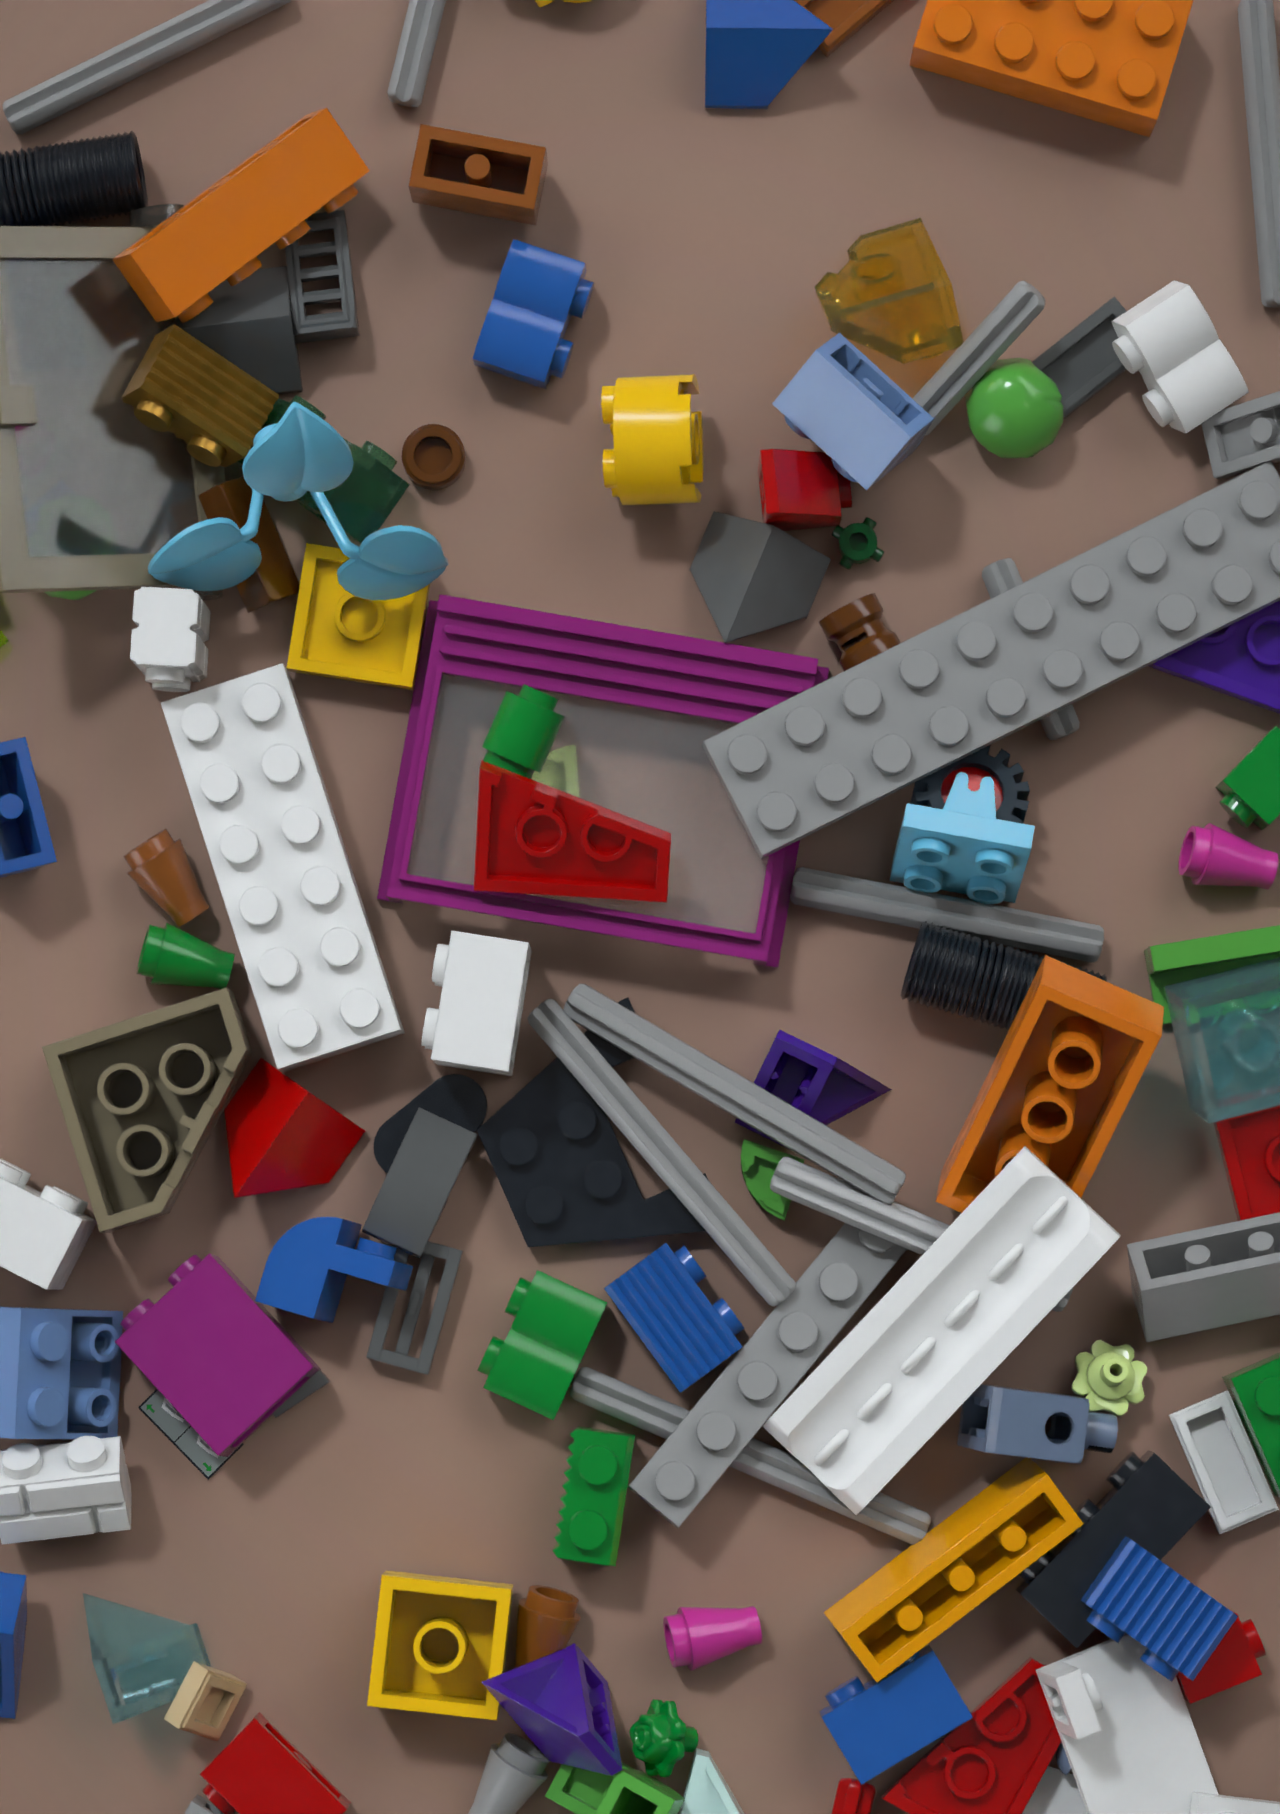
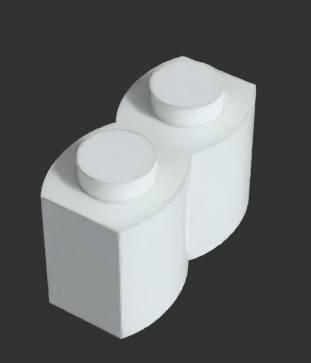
(1178, 357)

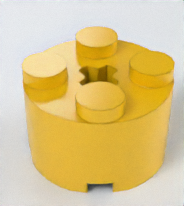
(654, 440)

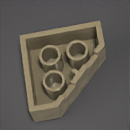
(147, 1101)

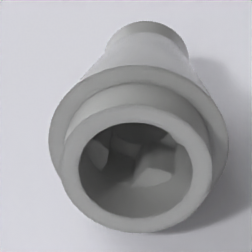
(509, 1776)

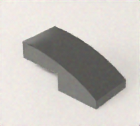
(419, 1183)

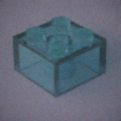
(1229, 1039)

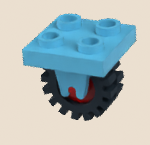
(967, 830)

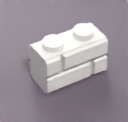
(170, 637)
(64, 1489)

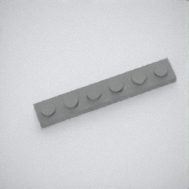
(764, 1372)

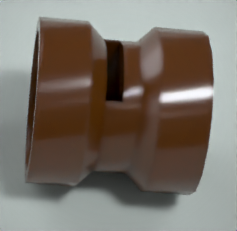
(855, 622)

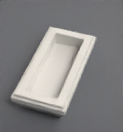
(1223, 1462)

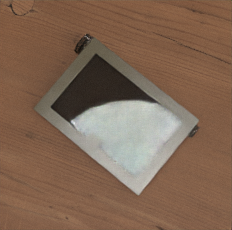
(80, 476)

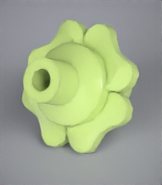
(1109, 1377)

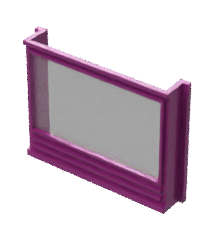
(628, 742)

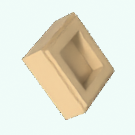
(205, 1701)

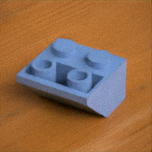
(853, 412)
(59, 1373)

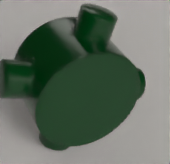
(857, 543)

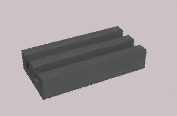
(400, 1356)

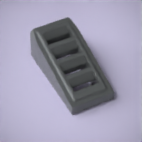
(327, 325)

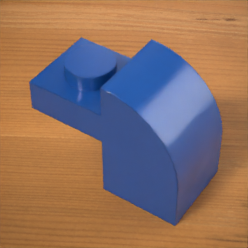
(312, 1264)

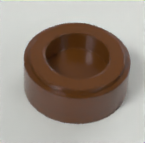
(433, 457)

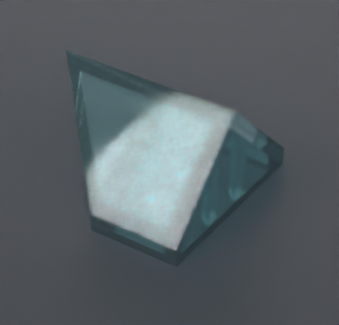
(139, 1656)

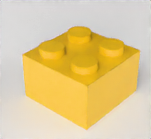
(439, 1644)

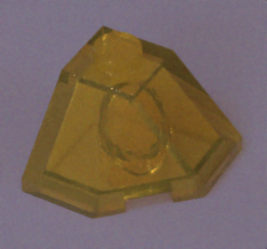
(893, 295)

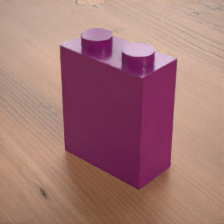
(215, 1353)

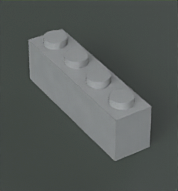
(1207, 1277)

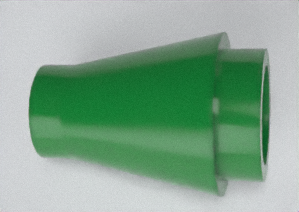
(182, 959)

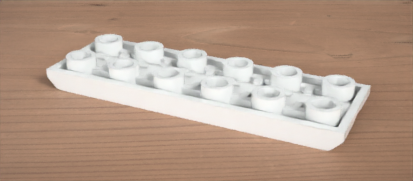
(941, 1330)

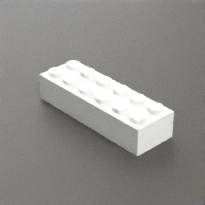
(282, 868)

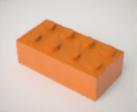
(1068, 55)
(1055, 1082)

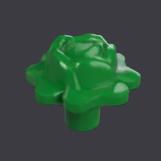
(662, 1738)

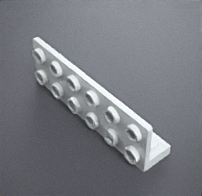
(1125, 1731)

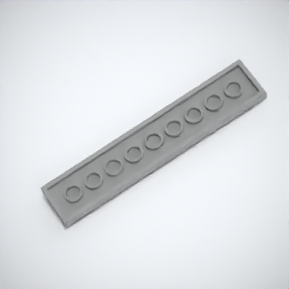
(1003, 663)

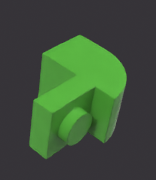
(622, 1793)

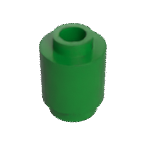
(523, 731)

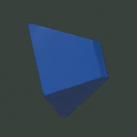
(756, 49)

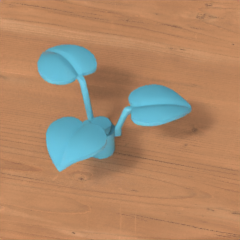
(285, 463)

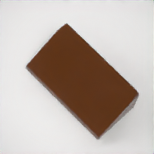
(274, 576)

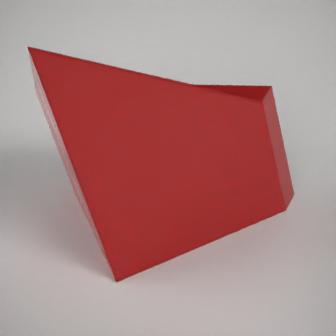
(284, 1135)

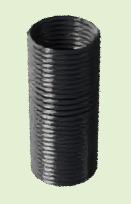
(72, 181)
(947, 964)

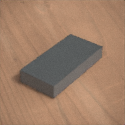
(1084, 358)

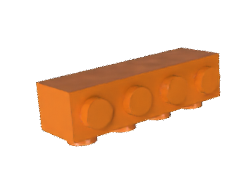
(242, 216)

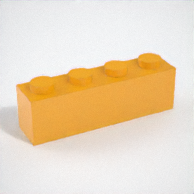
(953, 1568)

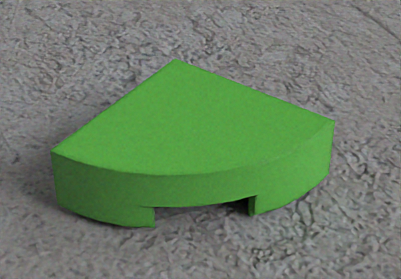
(757, 1170)

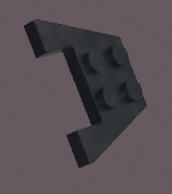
(567, 1165)

